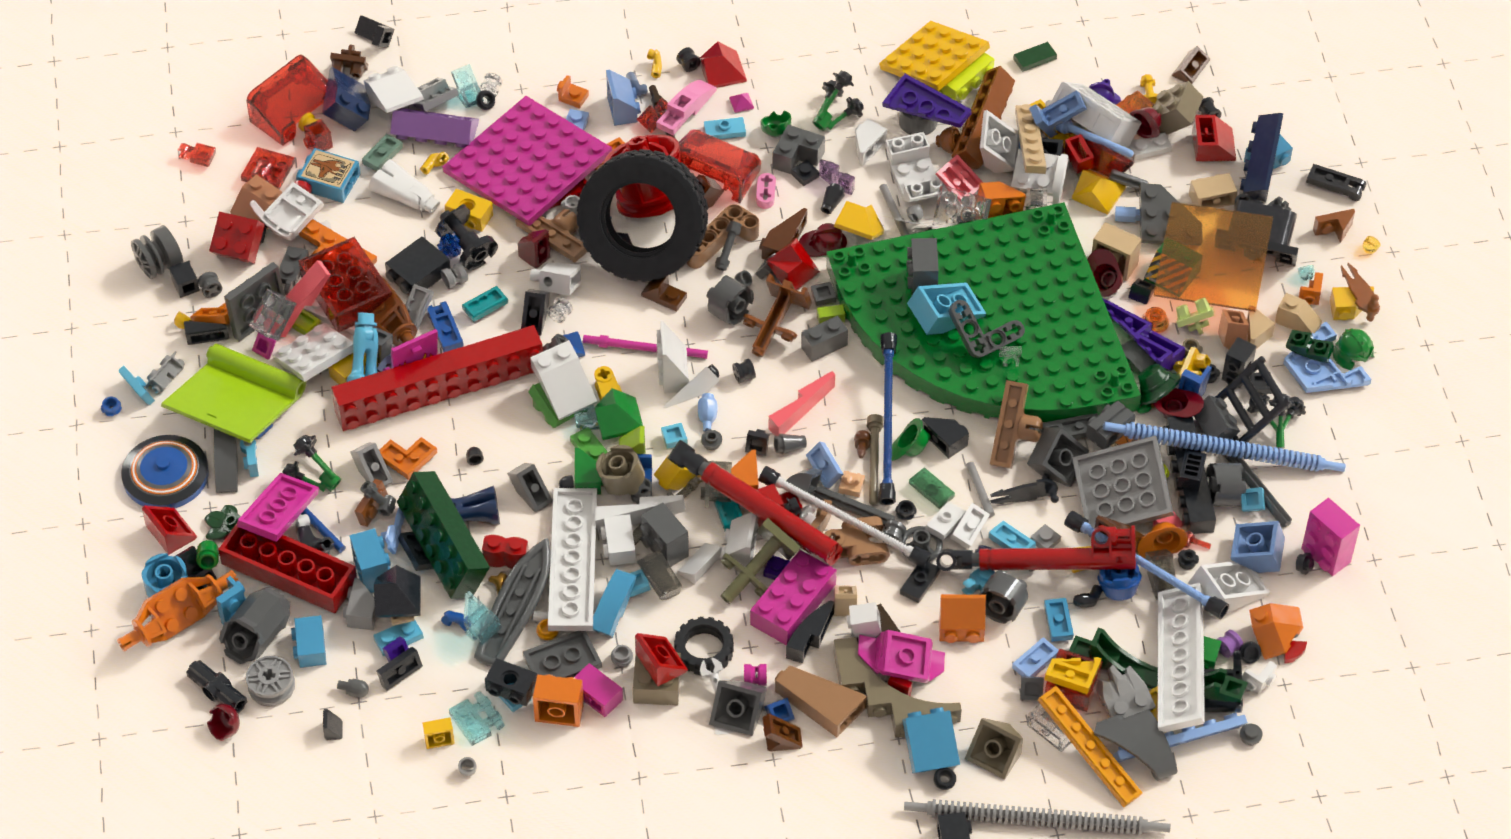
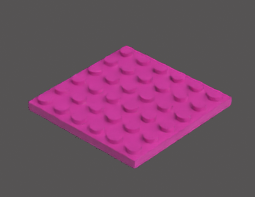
(527, 160)

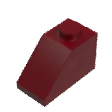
(535, 248)

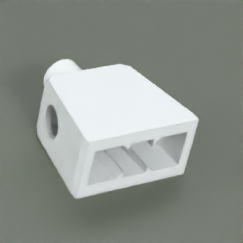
(558, 277)

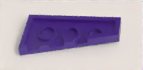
(923, 101)

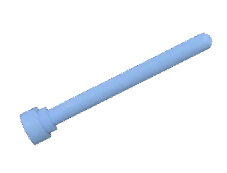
(1068, 126)

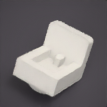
(1258, 682)

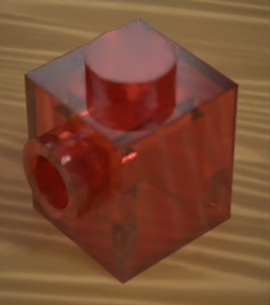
(317, 136)

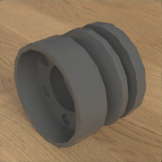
(155, 252)

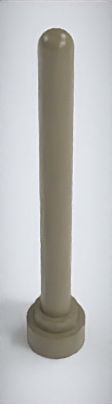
(874, 423)

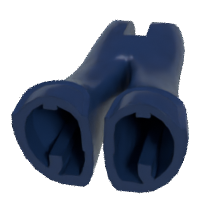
(479, 506)

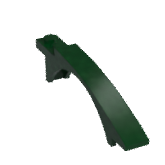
(1216, 683)

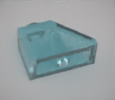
(479, 620)

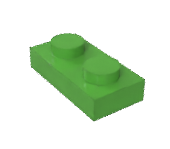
(588, 443)

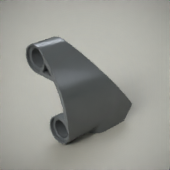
(1142, 739)

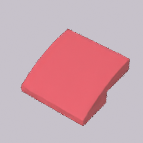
(959, 176)

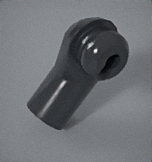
(1088, 599)

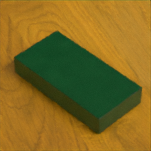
(1035, 56)

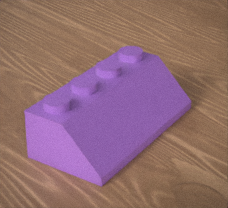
(433, 126)

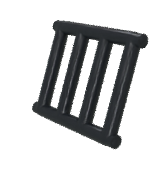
(1268, 416)

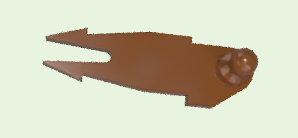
(1364, 296)

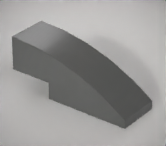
(225, 462)

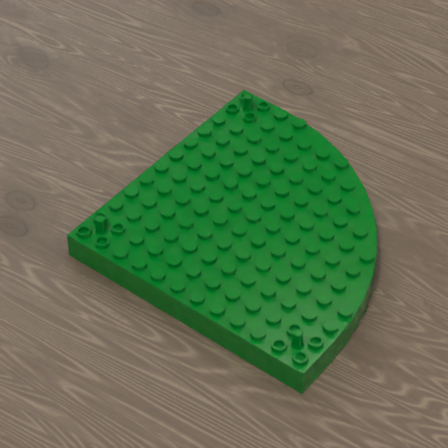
(1020, 270)

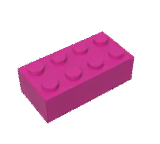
(793, 596)

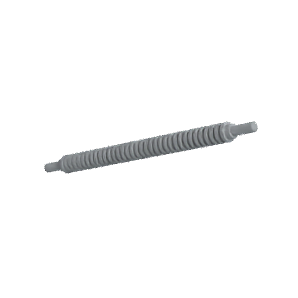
(1141, 825)

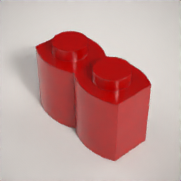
(503, 551)

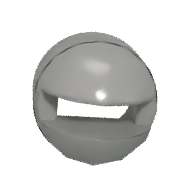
(915, 212)
(469, 763)

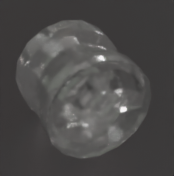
(492, 83)
(560, 309)

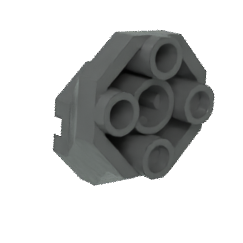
(255, 625)

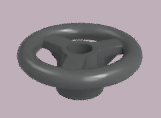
(922, 539)

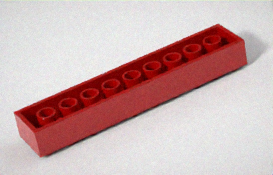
(436, 378)

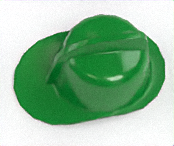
(911, 440)

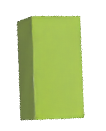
(829, 312)

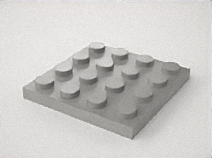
(1124, 483)

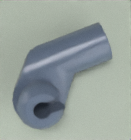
(640, 89)

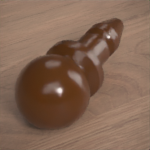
(862, 442)

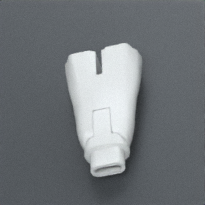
(401, 186)

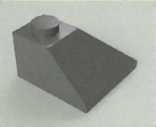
(737, 706)

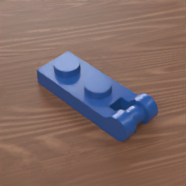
(445, 325)

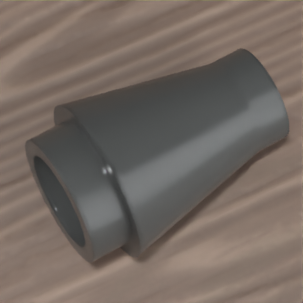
(787, 443)

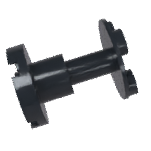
(473, 247)

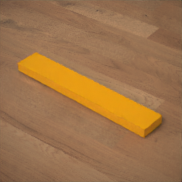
(1090, 746)

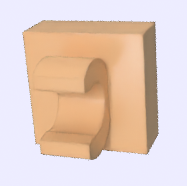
(851, 484)

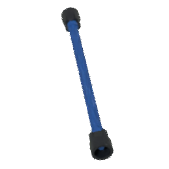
(887, 491)

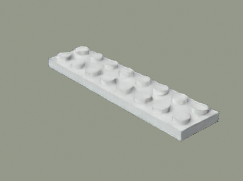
(572, 560)
(1180, 660)

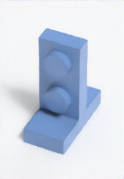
(1057, 112)

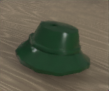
(1156, 383)

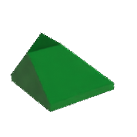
(617, 414)

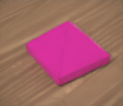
(741, 102)
(264, 346)

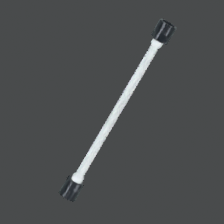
(916, 554)

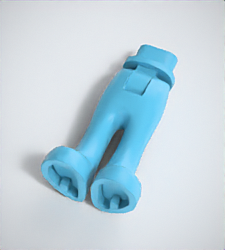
(364, 341)

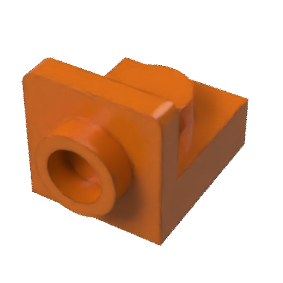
(571, 93)
(1313, 292)

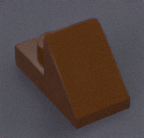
(664, 294)
(781, 734)

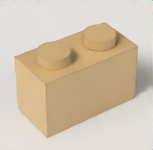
(1213, 191)

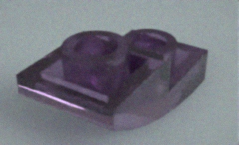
(830, 173)

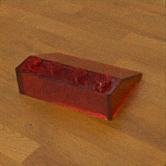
(352, 286)

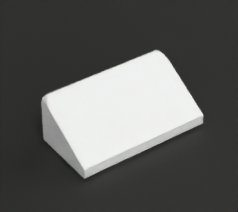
(700, 562)

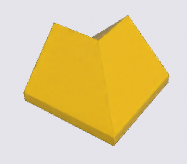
(1097, 191)
(859, 221)

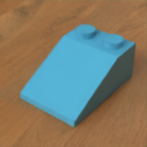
(932, 303)

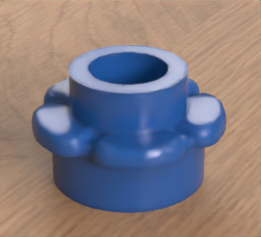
(107, 405)

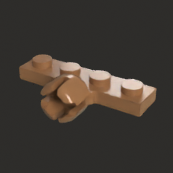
(560, 233)
(1013, 425)

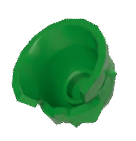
(1353, 345)

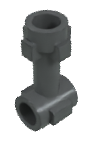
(386, 502)

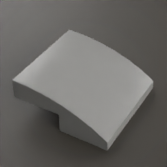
(435, 93)

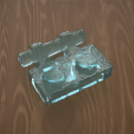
(471, 723)

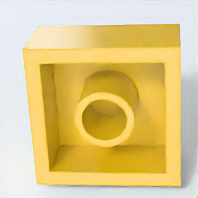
(438, 733)

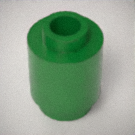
(207, 554)

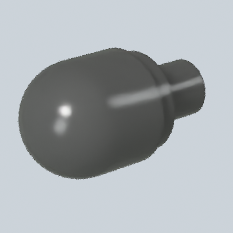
(354, 687)

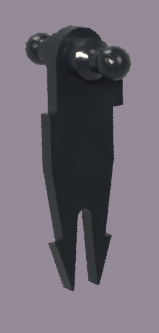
(1028, 492)

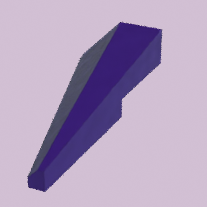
(1160, 348)

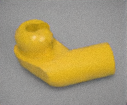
(657, 63)
(434, 160)

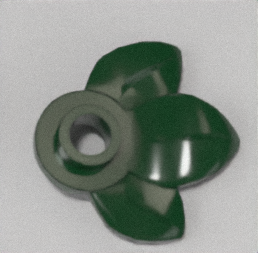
(221, 522)

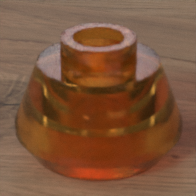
(1158, 318)

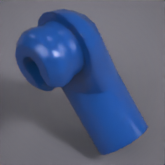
(451, 616)

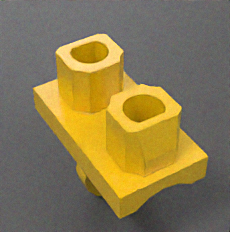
(1192, 362)

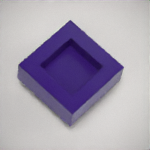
(774, 567)
(395, 648)

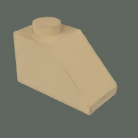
(1297, 315)

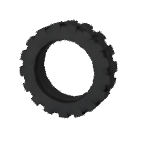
(704, 626)

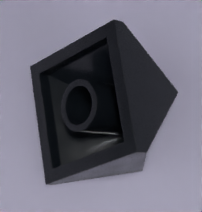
(397, 593)

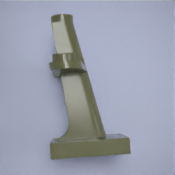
(776, 541)

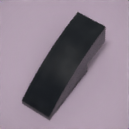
(810, 632)

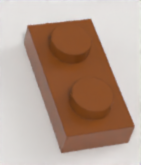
(369, 507)

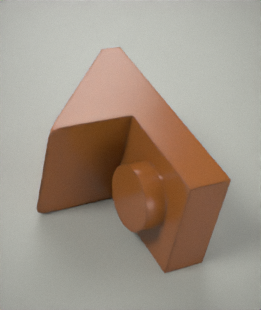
(1336, 222)

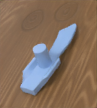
(393, 532)

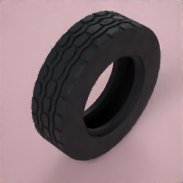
(605, 243)

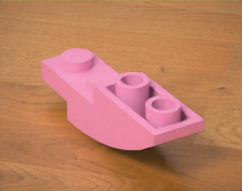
(684, 104)

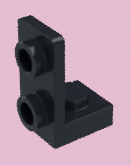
(375, 31)

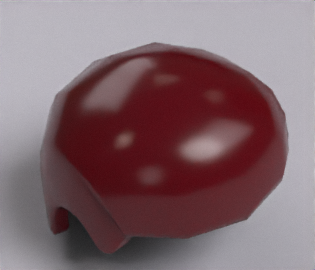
(224, 721)

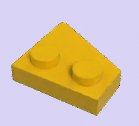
(1073, 673)

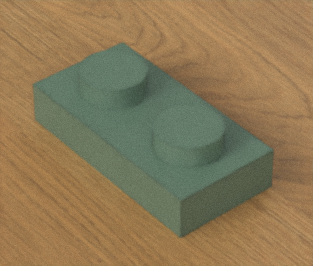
(382, 152)

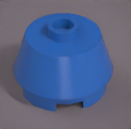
(1119, 583)

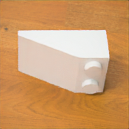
(392, 89)
(998, 144)
(563, 380)
(1230, 583)

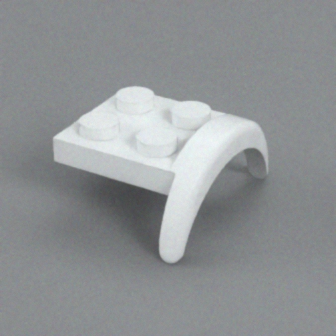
(1052, 180)
(289, 211)

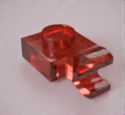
(652, 115)
(200, 154)

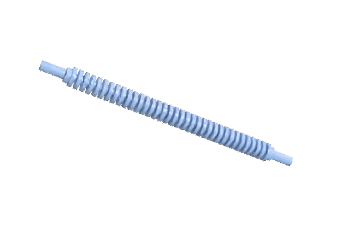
(1226, 447)

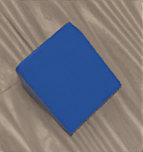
(780, 709)

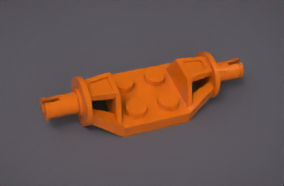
(175, 609)

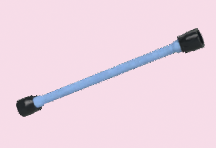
(1213, 605)

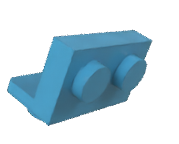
(230, 600)

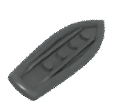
(517, 602)

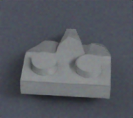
(1124, 693)

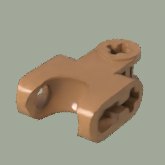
(857, 544)

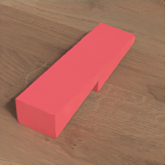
(306, 291)
(808, 397)

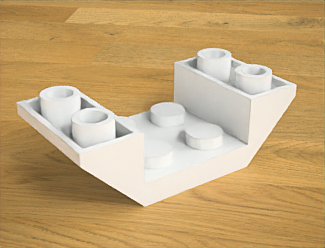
(912, 167)

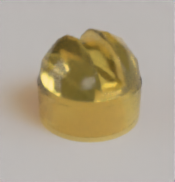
(1371, 244)

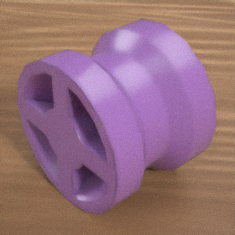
(1230, 643)

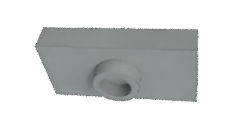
(418, 303)

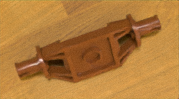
(394, 318)

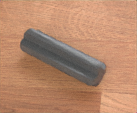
(1126, 179)

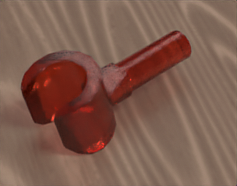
(1192, 540)

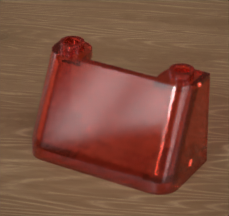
(285, 97)
(720, 162)

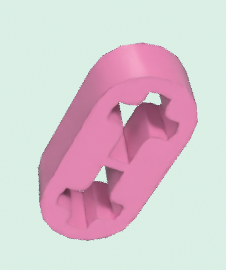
(770, 190)

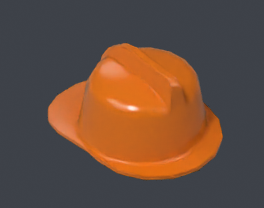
(1163, 536)

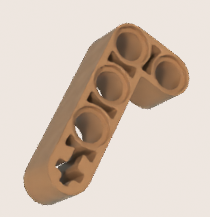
(717, 234)

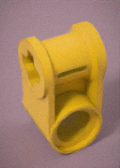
(605, 381)

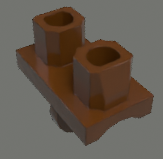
(350, 59)

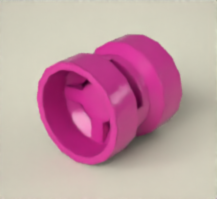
(749, 674)

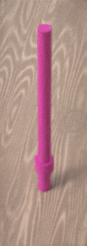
(604, 341)

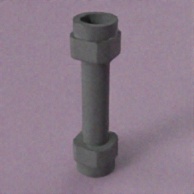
(733, 229)

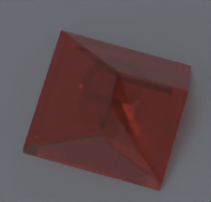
(1107, 159)

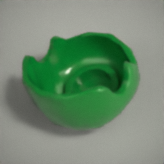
(775, 124)

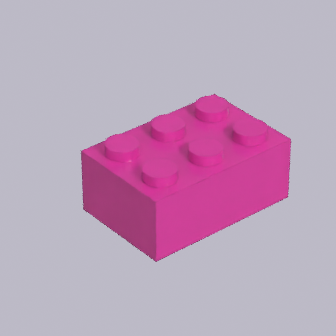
(1330, 536)

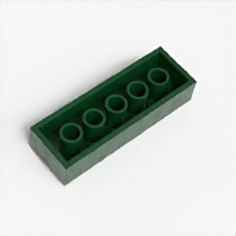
(442, 534)

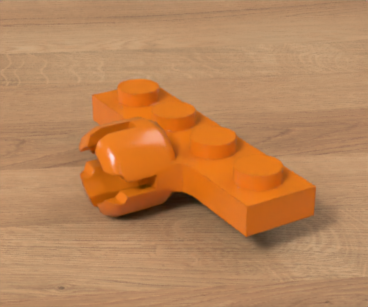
(325, 238)

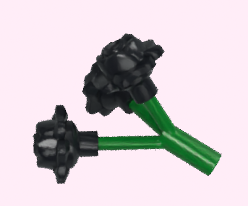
(1295, 408)

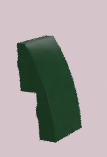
(1306, 346)

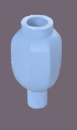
(707, 410)

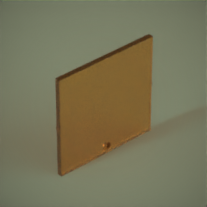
(1213, 256)

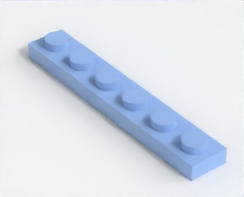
(1190, 734)

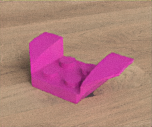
(902, 656)

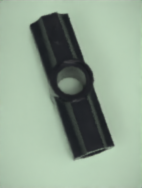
(216, 685)

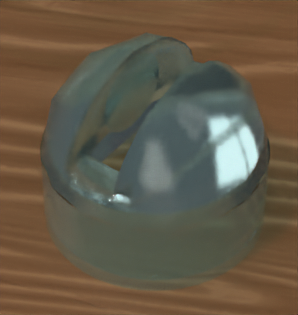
(1306, 272)

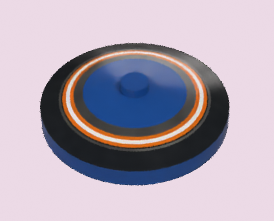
(165, 471)

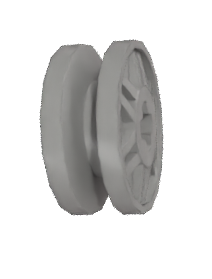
(270, 680)

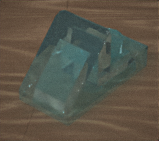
(466, 85)

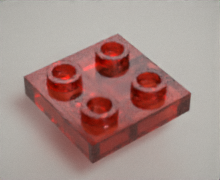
(268, 165)

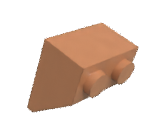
(257, 190)

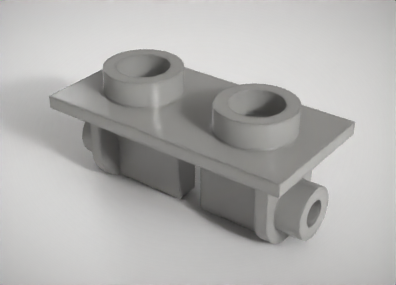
(169, 366)

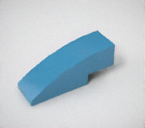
(613, 602)

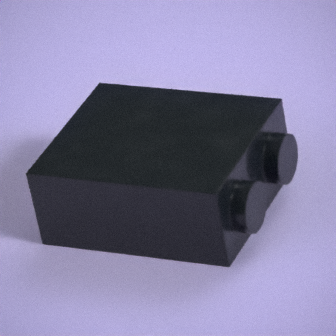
(417, 265)

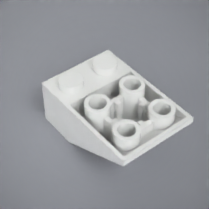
(671, 360)

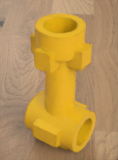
(1148, 82)

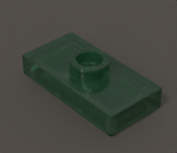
(931, 488)

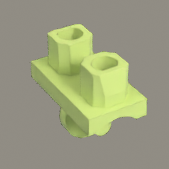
(1203, 311)

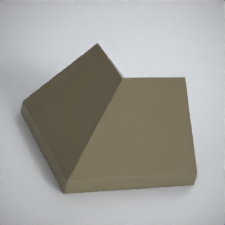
(995, 747)

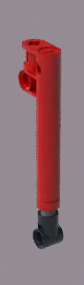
(801, 532)
(1112, 554)

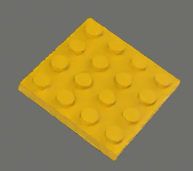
(935, 55)

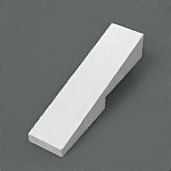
(674, 503)

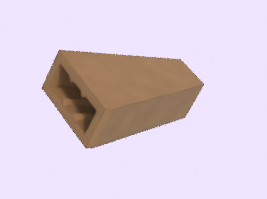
(820, 699)

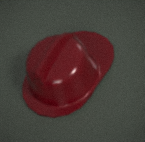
(1150, 122)
(822, 240)
(1105, 271)
(1180, 404)

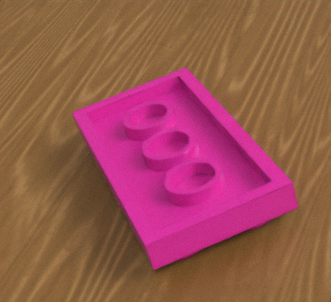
(278, 507)

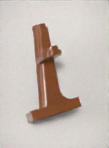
(784, 296)

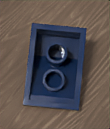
(346, 100)

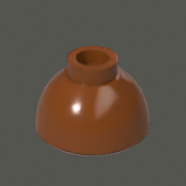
(948, 139)

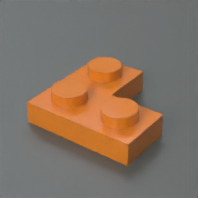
(212, 315)
(409, 460)

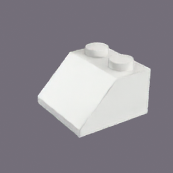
(741, 539)

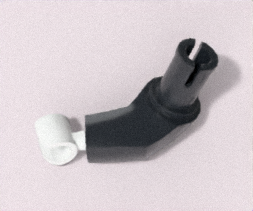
(306, 536)

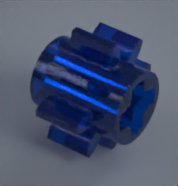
(449, 245)

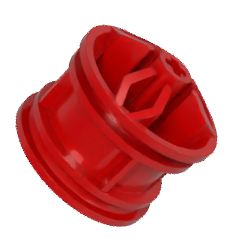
(642, 199)

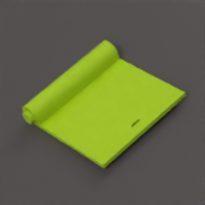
(236, 394)

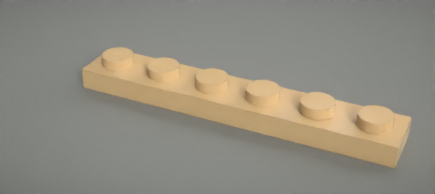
(1030, 141)

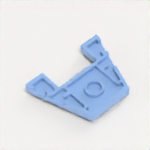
(1322, 376)

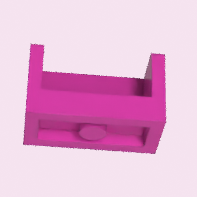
(599, 690)

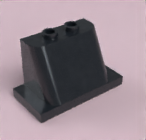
(1281, 230)

